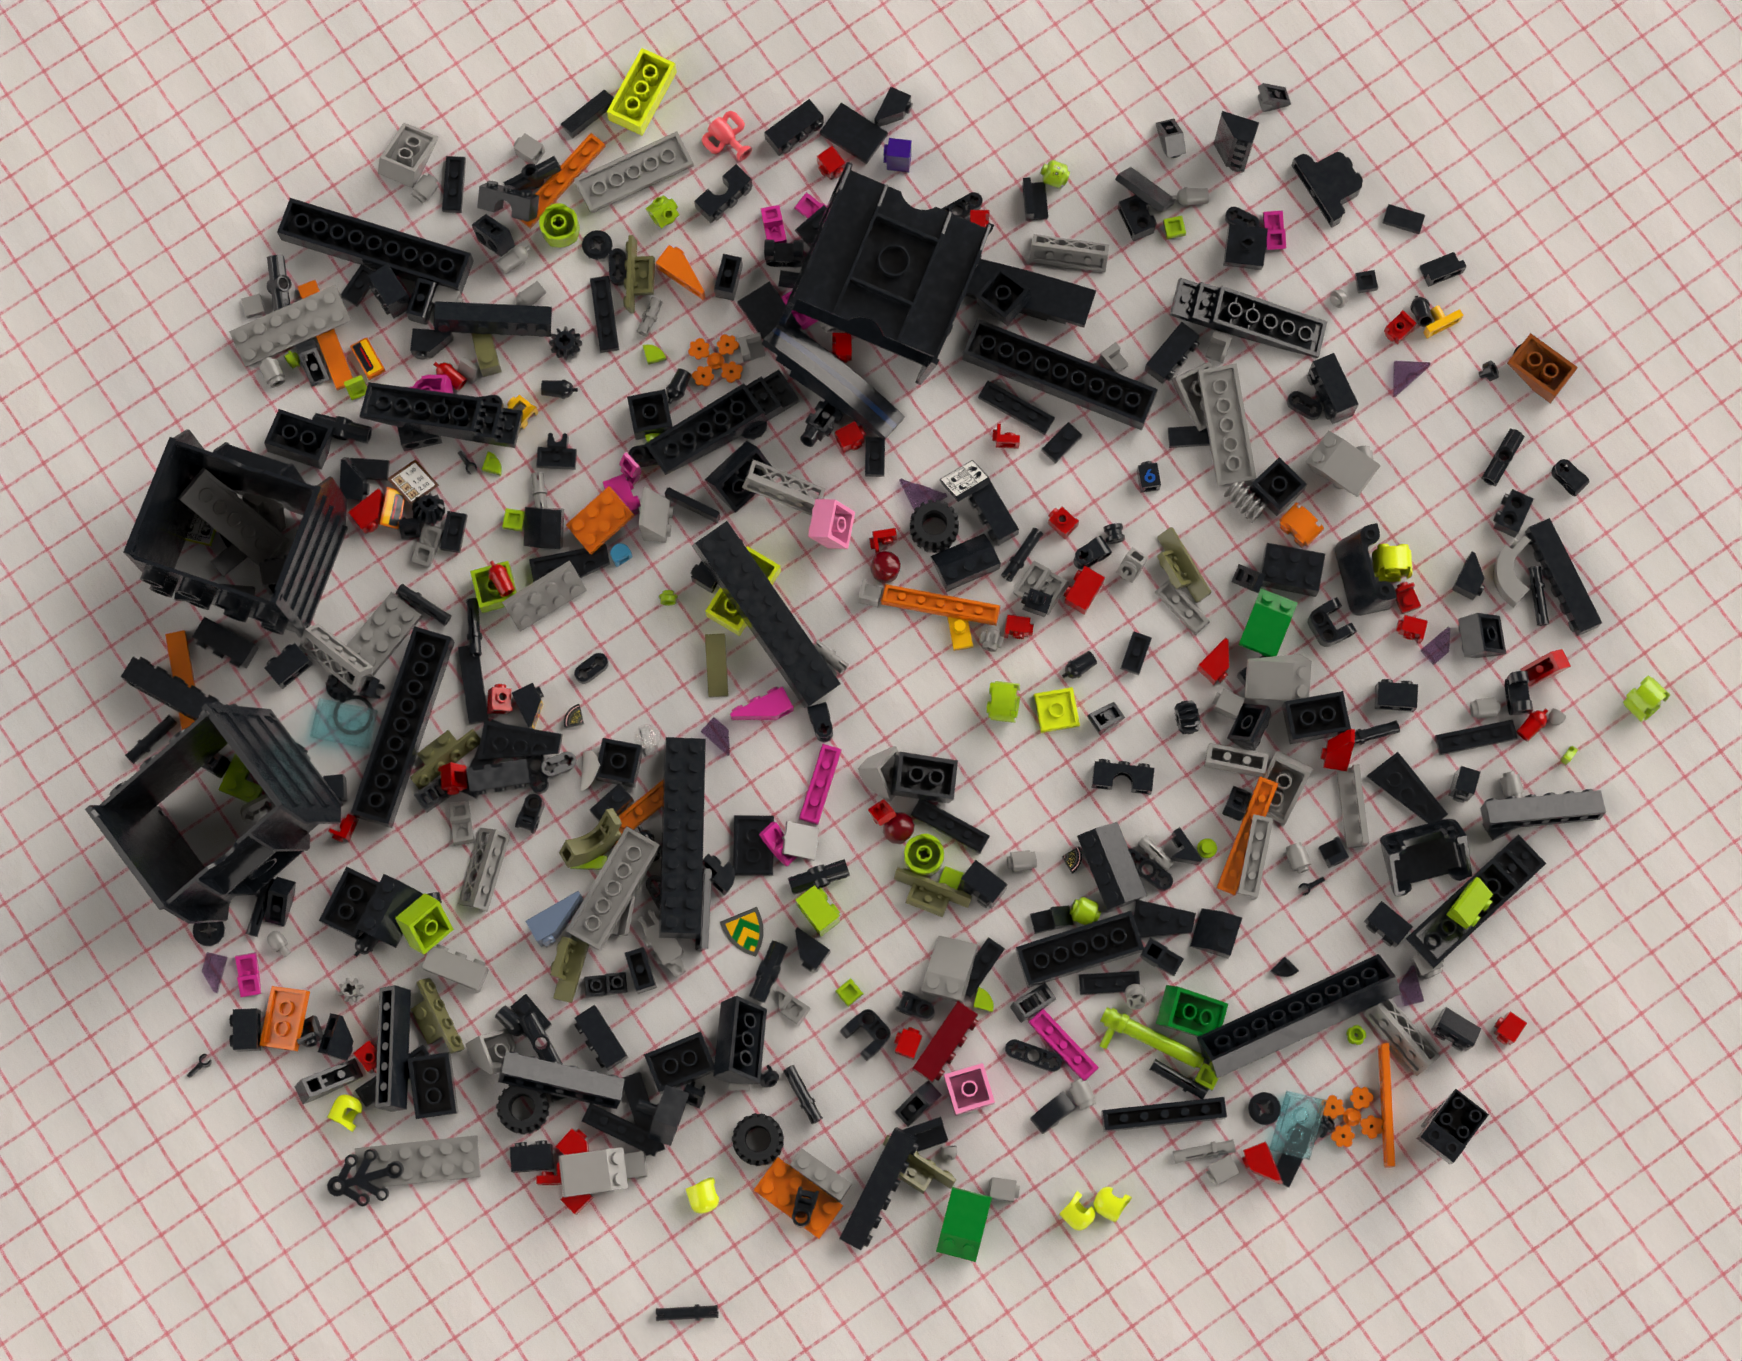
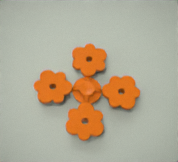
(715, 360)
(1352, 1117)

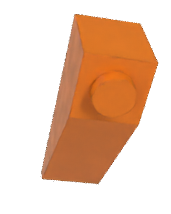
(676, 266)

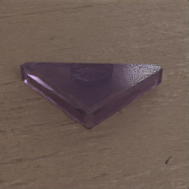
(1405, 373)
(918, 493)

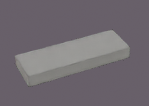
(1182, 607)

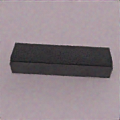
(587, 114)

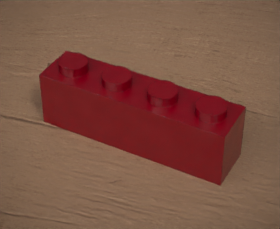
(945, 1042)

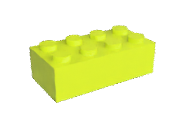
(641, 91)
(721, 608)

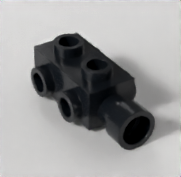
(820, 423)

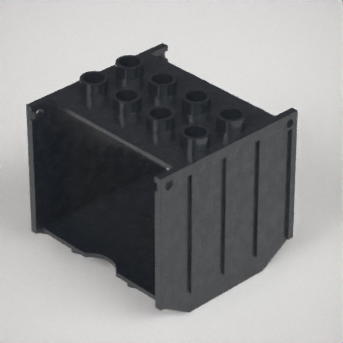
(887, 270)
(165, 521)
(160, 854)

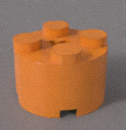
(1301, 525)

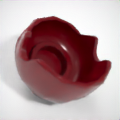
(885, 566)
(899, 828)

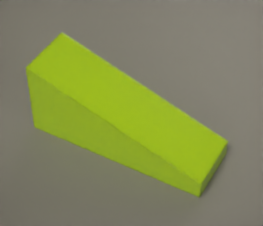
(595, 864)

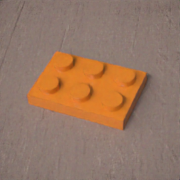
(600, 520)
(284, 1018)

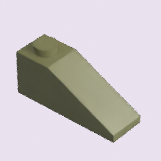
(486, 354)

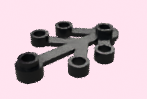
(362, 1179)

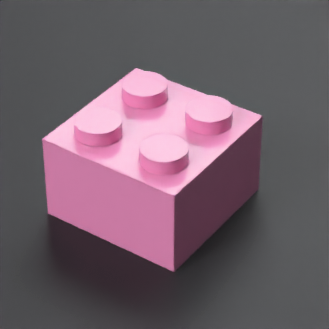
(831, 524)
(969, 1089)

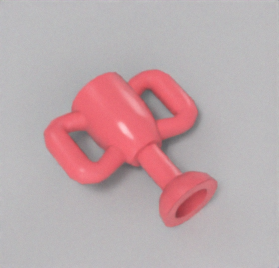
(726, 135)

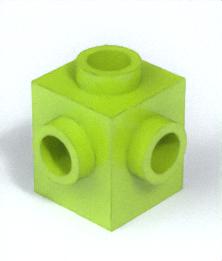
(663, 211)

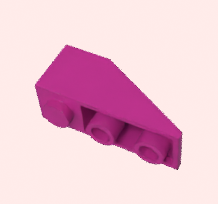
(769, 707)

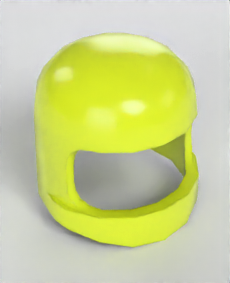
(339, 1111)
(703, 1196)
(1109, 1205)
(1076, 1214)

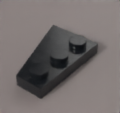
(1162, 920)

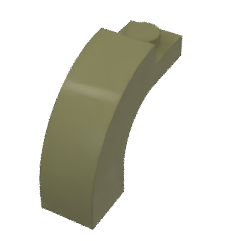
(593, 844)

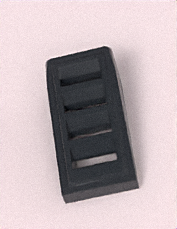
(426, 791)
(1019, 1012)

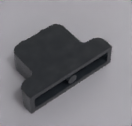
(1329, 183)

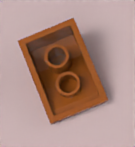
(1541, 367)

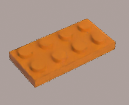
(781, 1187)

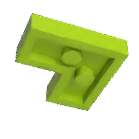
(236, 782)

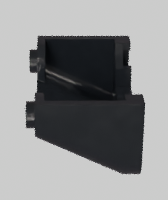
(1357, 573)
(1425, 854)

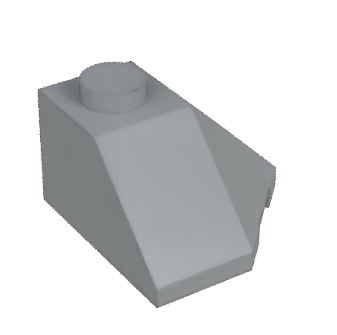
(878, 772)
(489, 1049)

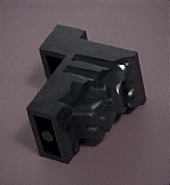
(1452, 1126)

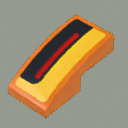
(367, 358)
(392, 508)

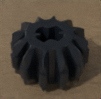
(570, 348)
(428, 508)
(1187, 717)

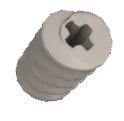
(1245, 500)

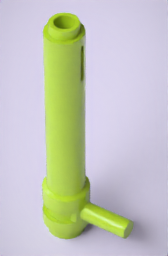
(1123, 1024)

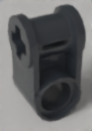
(647, 459)
(1571, 478)
(1094, 551)
(820, 718)
(529, 814)
(914, 1006)
(804, 1205)

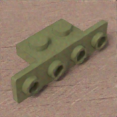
(639, 275)
(1180, 566)
(441, 752)
(930, 894)
(568, 967)
(434, 1018)
(922, 1171)

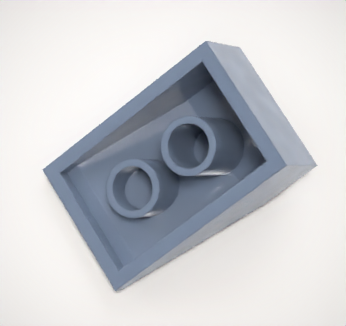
(552, 921)

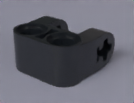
(784, 253)
(1327, 625)
(1518, 693)
(855, 1023)

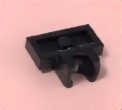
(556, 454)

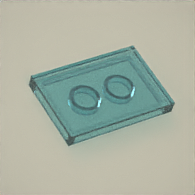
(343, 723)
(1298, 1125)

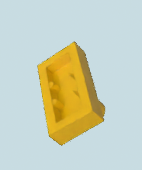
(1441, 321)
(960, 633)

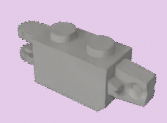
(667, 949)

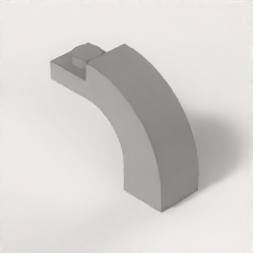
(1505, 580)

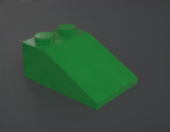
(1268, 623)
(1190, 1011)
(964, 1224)

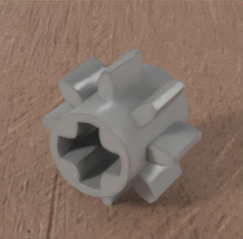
(991, 640)
(356, 992)

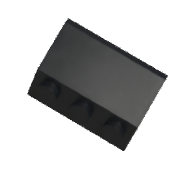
(299, 439)
(730, 476)
(966, 562)
(385, 905)

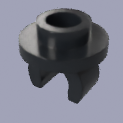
(770, 1078)
(1327, 1125)

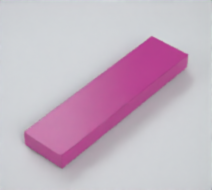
(820, 784)
(1063, 1045)

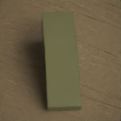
(716, 665)

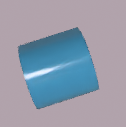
(620, 554)

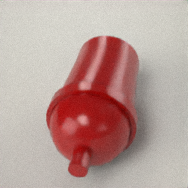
(457, 379)
(500, 579)
(1533, 724)

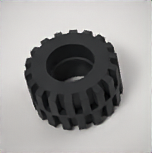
(936, 510)
(758, 1121)
(522, 1126)

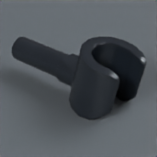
(466, 462)
(1311, 885)
(199, 1065)

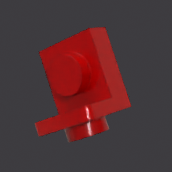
(1005, 440)
(884, 536)
(1406, 597)
(882, 812)
(347, 828)
(549, 1178)

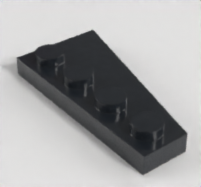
(581, 560)
(511, 741)
(1406, 787)

